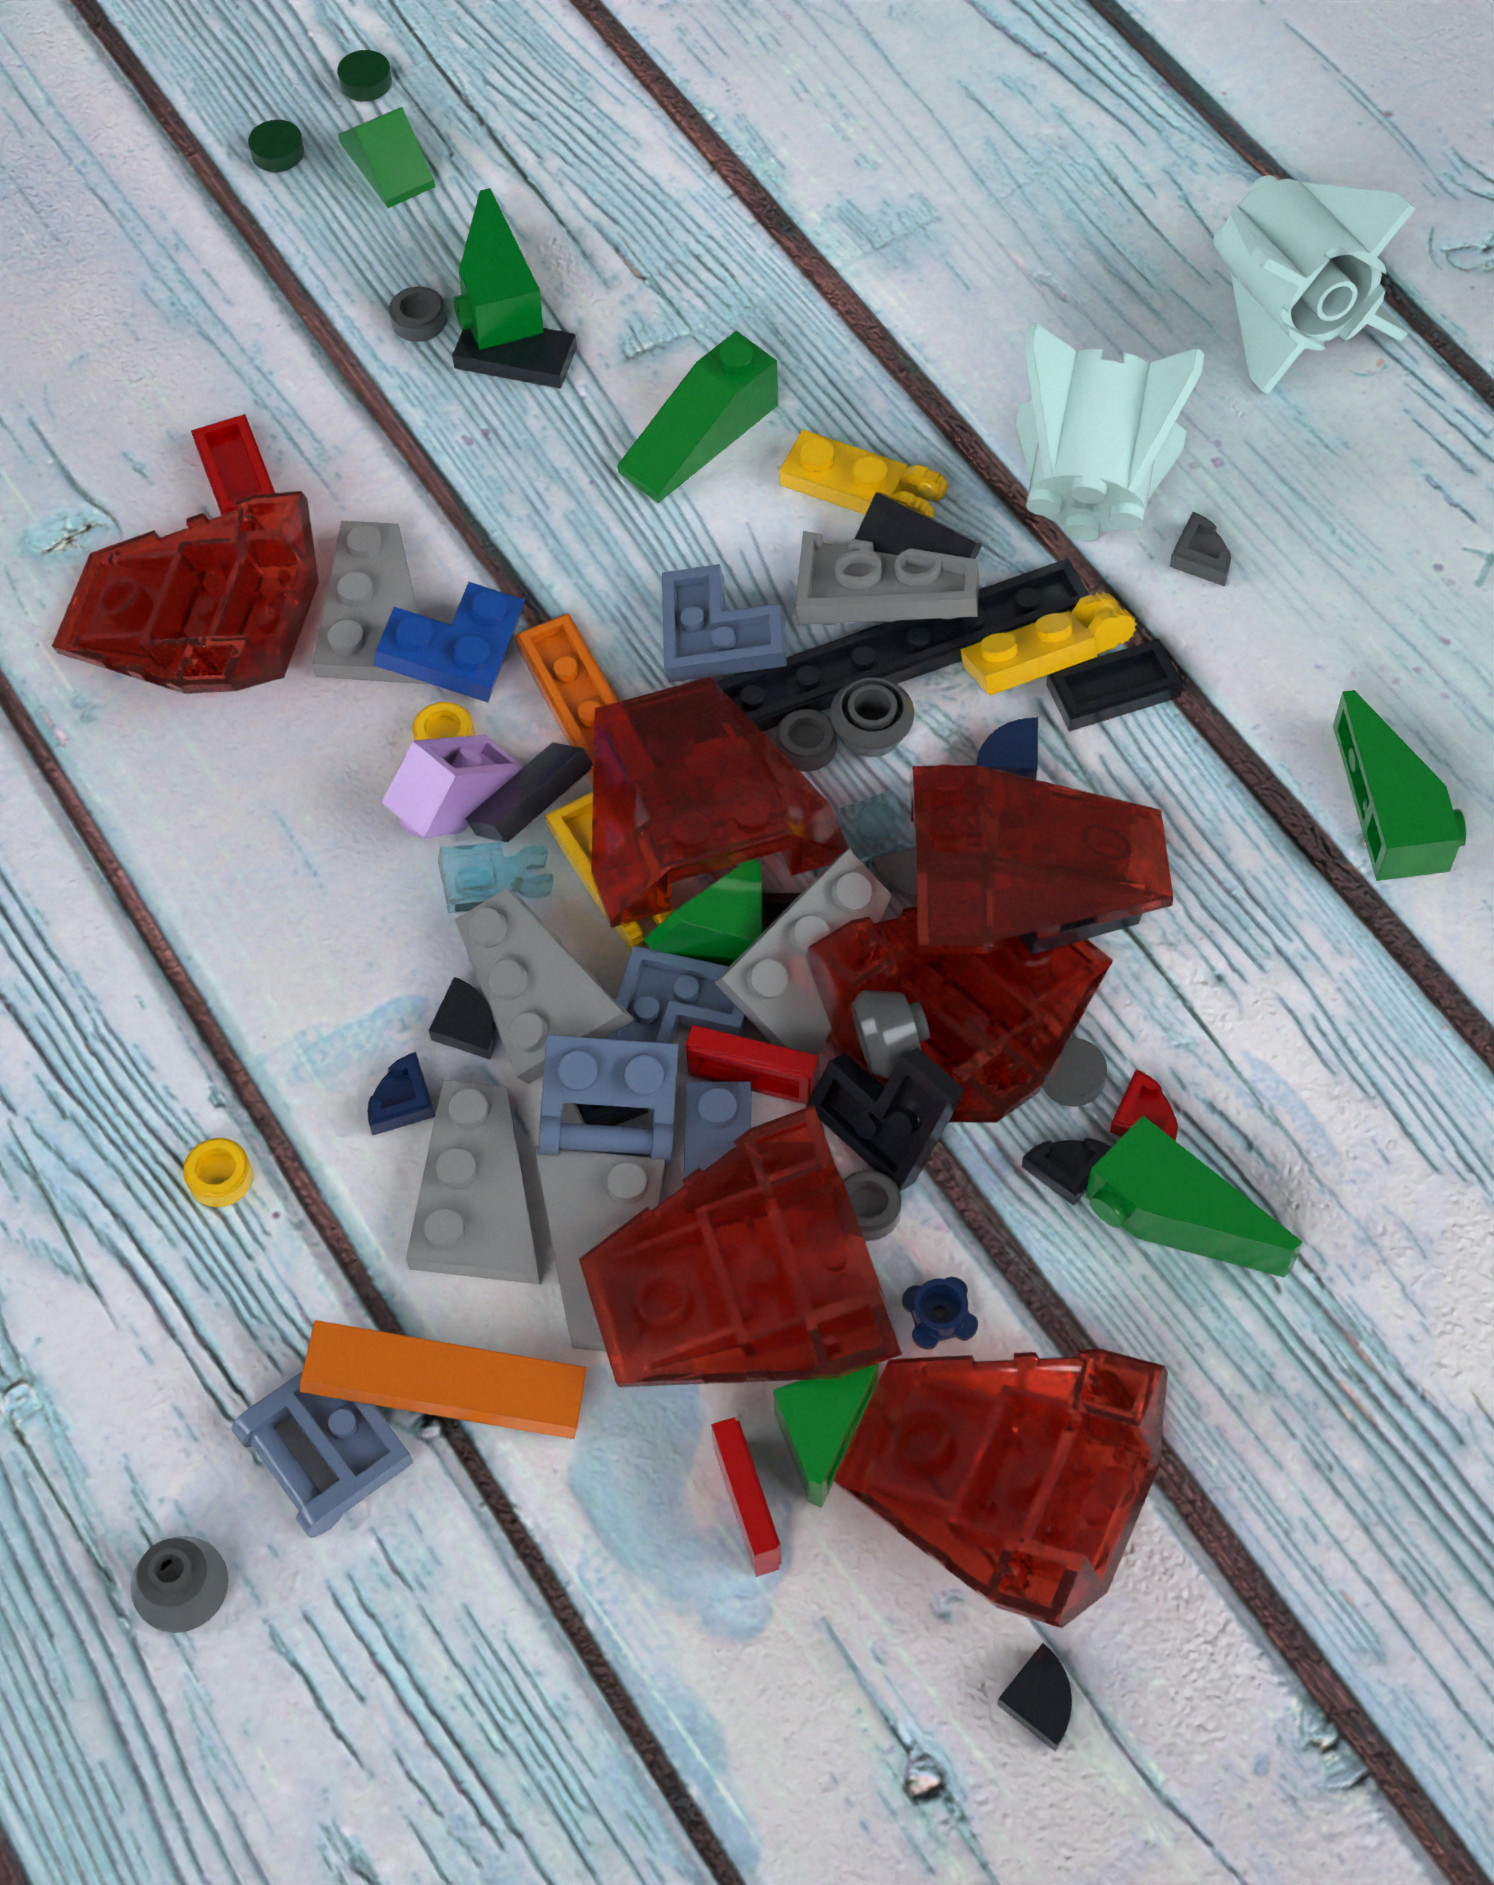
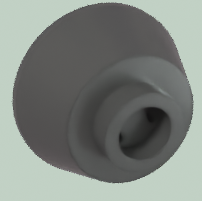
(872, 715)
(887, 1028)
(179, 1584)

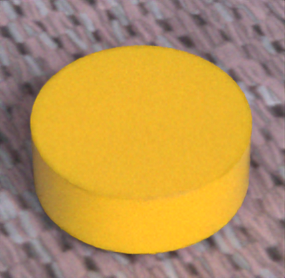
(442, 721)
(218, 1172)

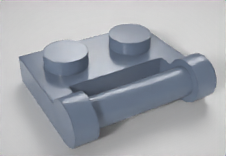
(608, 1075)
(345, 1434)

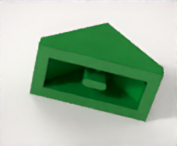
(389, 157)
(717, 921)
(819, 1424)

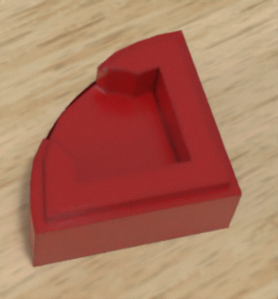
(1145, 1099)

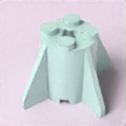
(1307, 267)
(1099, 431)

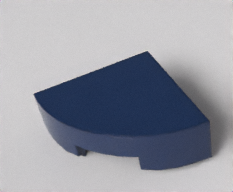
(1012, 748)
(400, 1097)

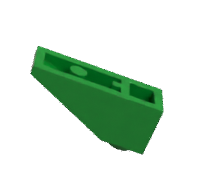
(496, 284)
(703, 416)
(1396, 796)
(1181, 1203)

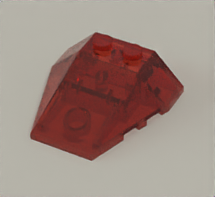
(201, 604)
(691, 791)
(1025, 857)
(989, 1015)
(744, 1272)
(1013, 1469)

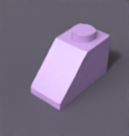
(446, 782)

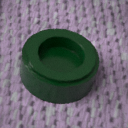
(364, 75)
(276, 145)

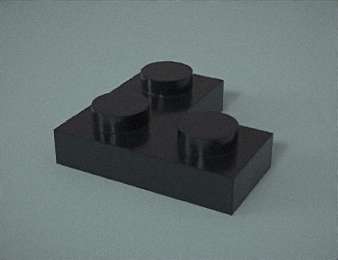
(889, 1125)

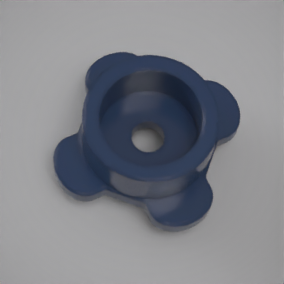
(934, 1294)

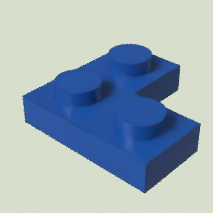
(458, 655)

